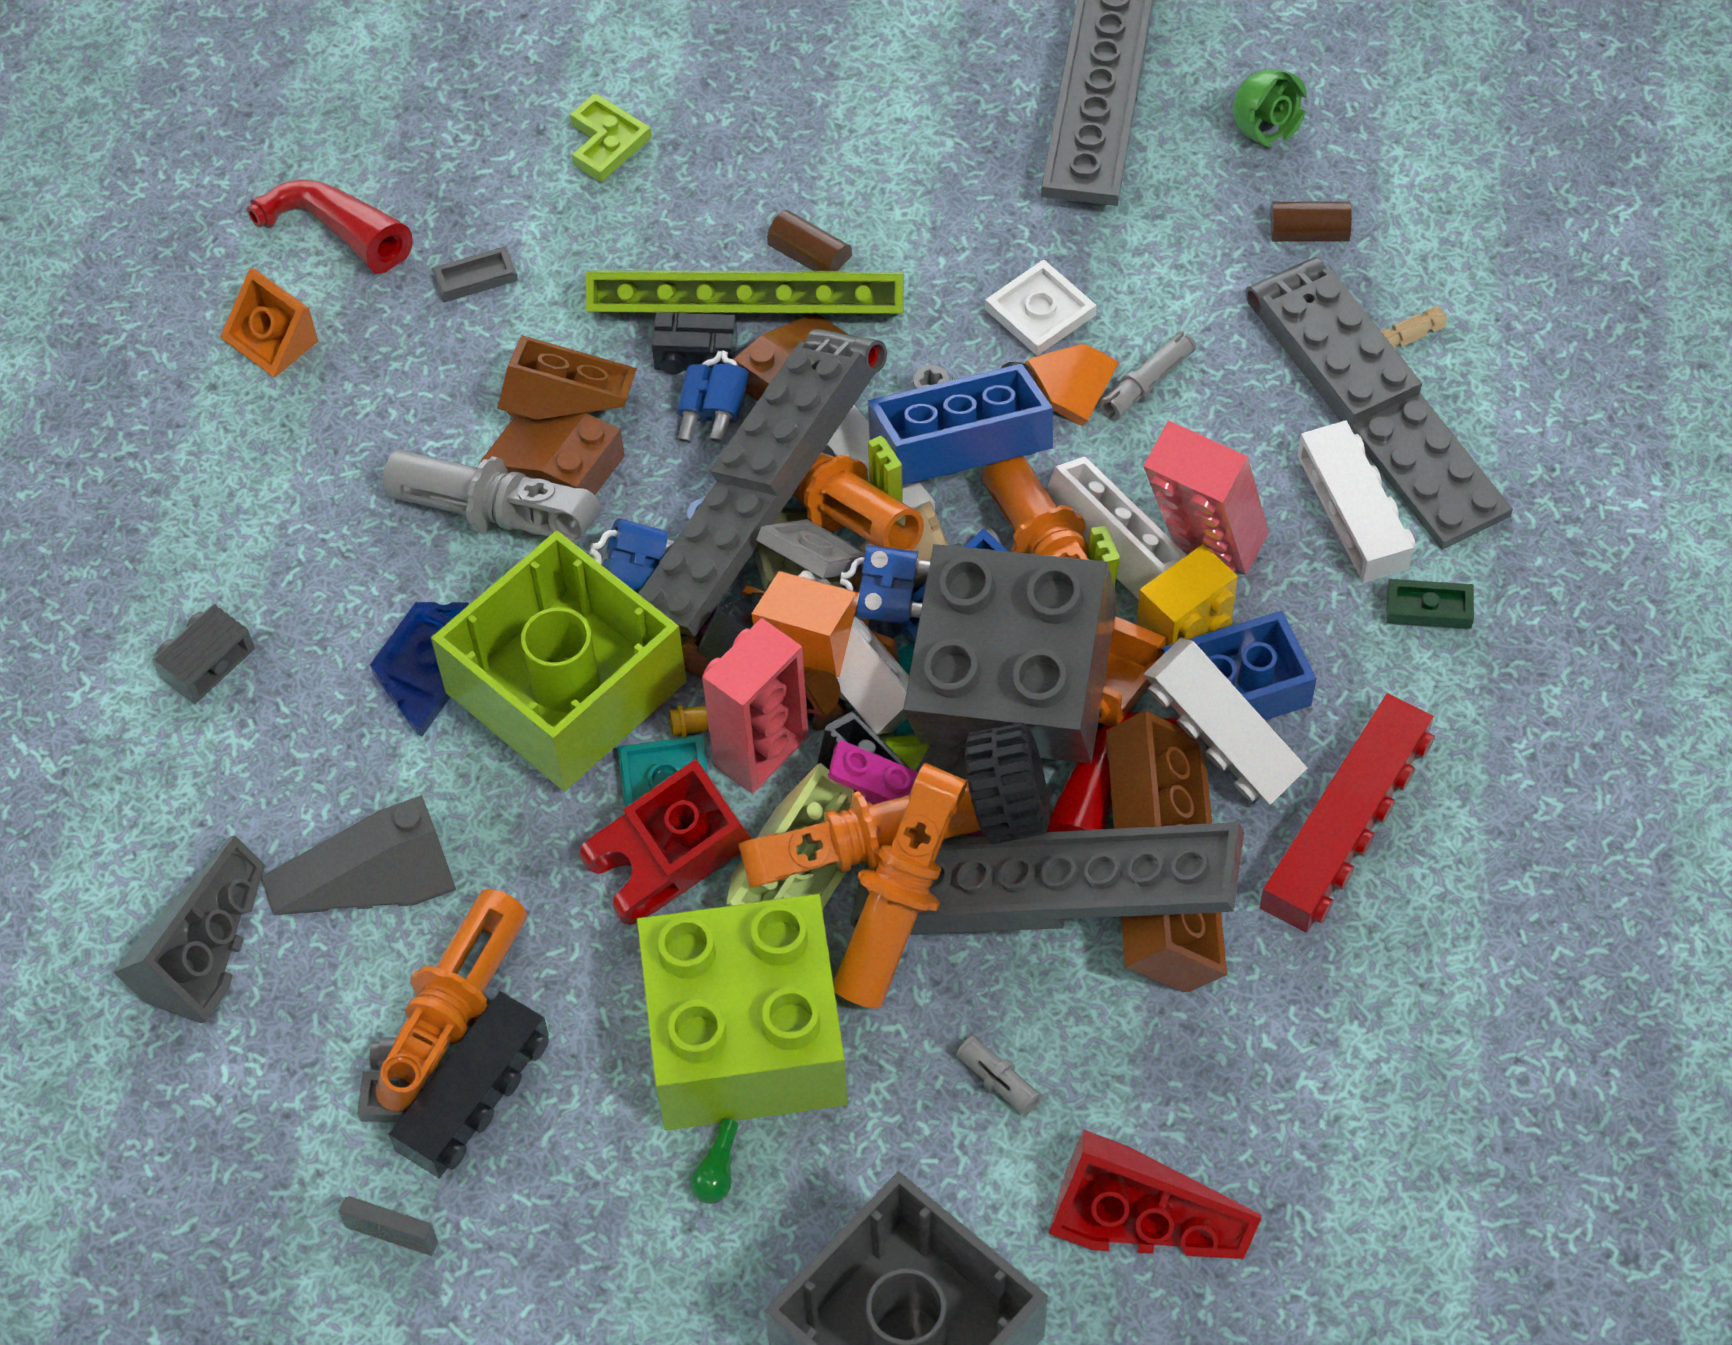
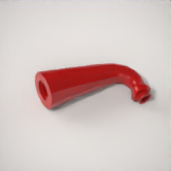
(369, 232)
(1086, 795)

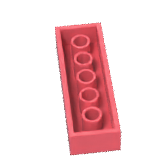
(1207, 496)

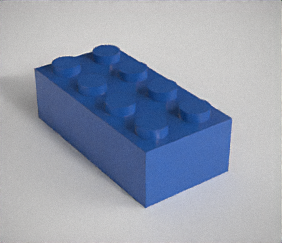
(963, 423)

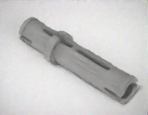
(1137, 384)

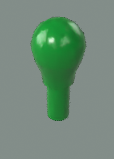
(712, 1176)

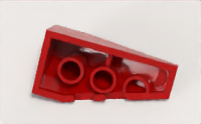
(1133, 1199)

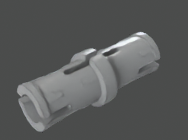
(999, 1075)

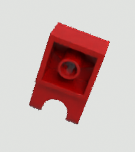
(669, 839)

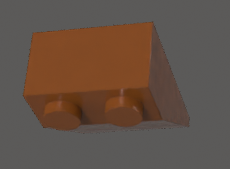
(770, 351)
(560, 381)
(561, 449)

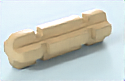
(1416, 327)

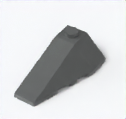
(372, 863)
(187, 948)

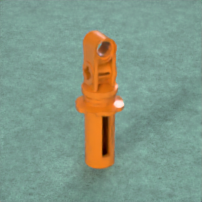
(840, 495)
(1035, 518)
(841, 839)
(898, 889)
(446, 999)

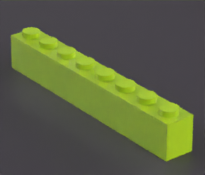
(745, 291)

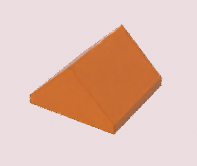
(269, 324)
(811, 615)

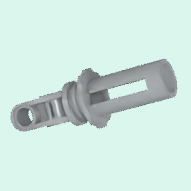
(490, 495)

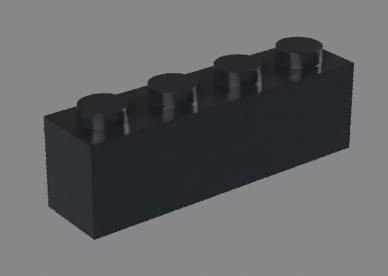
(470, 1085)

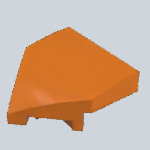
(1073, 379)

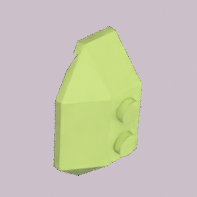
(799, 809)

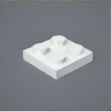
(1040, 307)

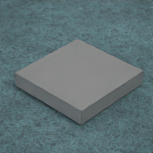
(811, 547)

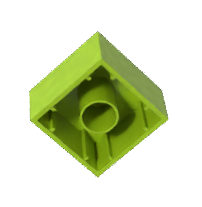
(560, 659)
(742, 1012)

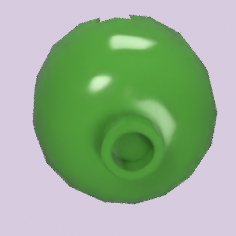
(1271, 98)

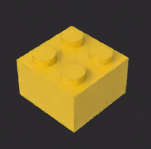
(1189, 597)

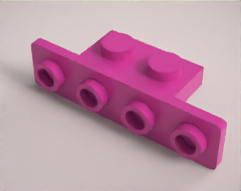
(872, 775)

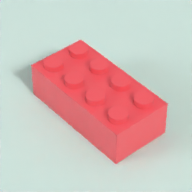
(756, 705)

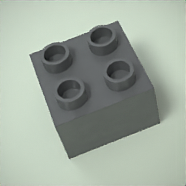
(1011, 645)
(907, 1278)

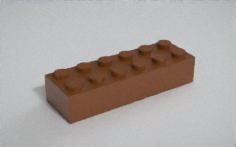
(1156, 782)

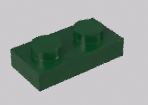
(1430, 603)

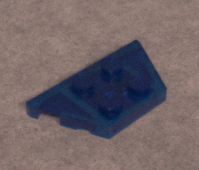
(409, 665)

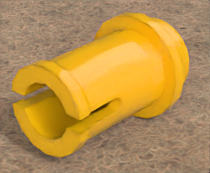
(688, 720)

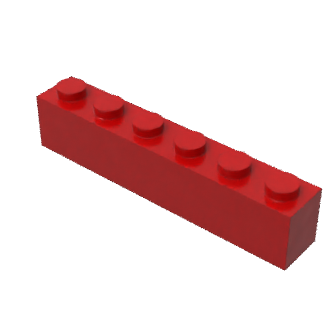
(1346, 813)

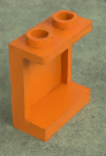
(1130, 656)

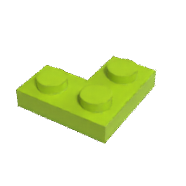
(613, 136)

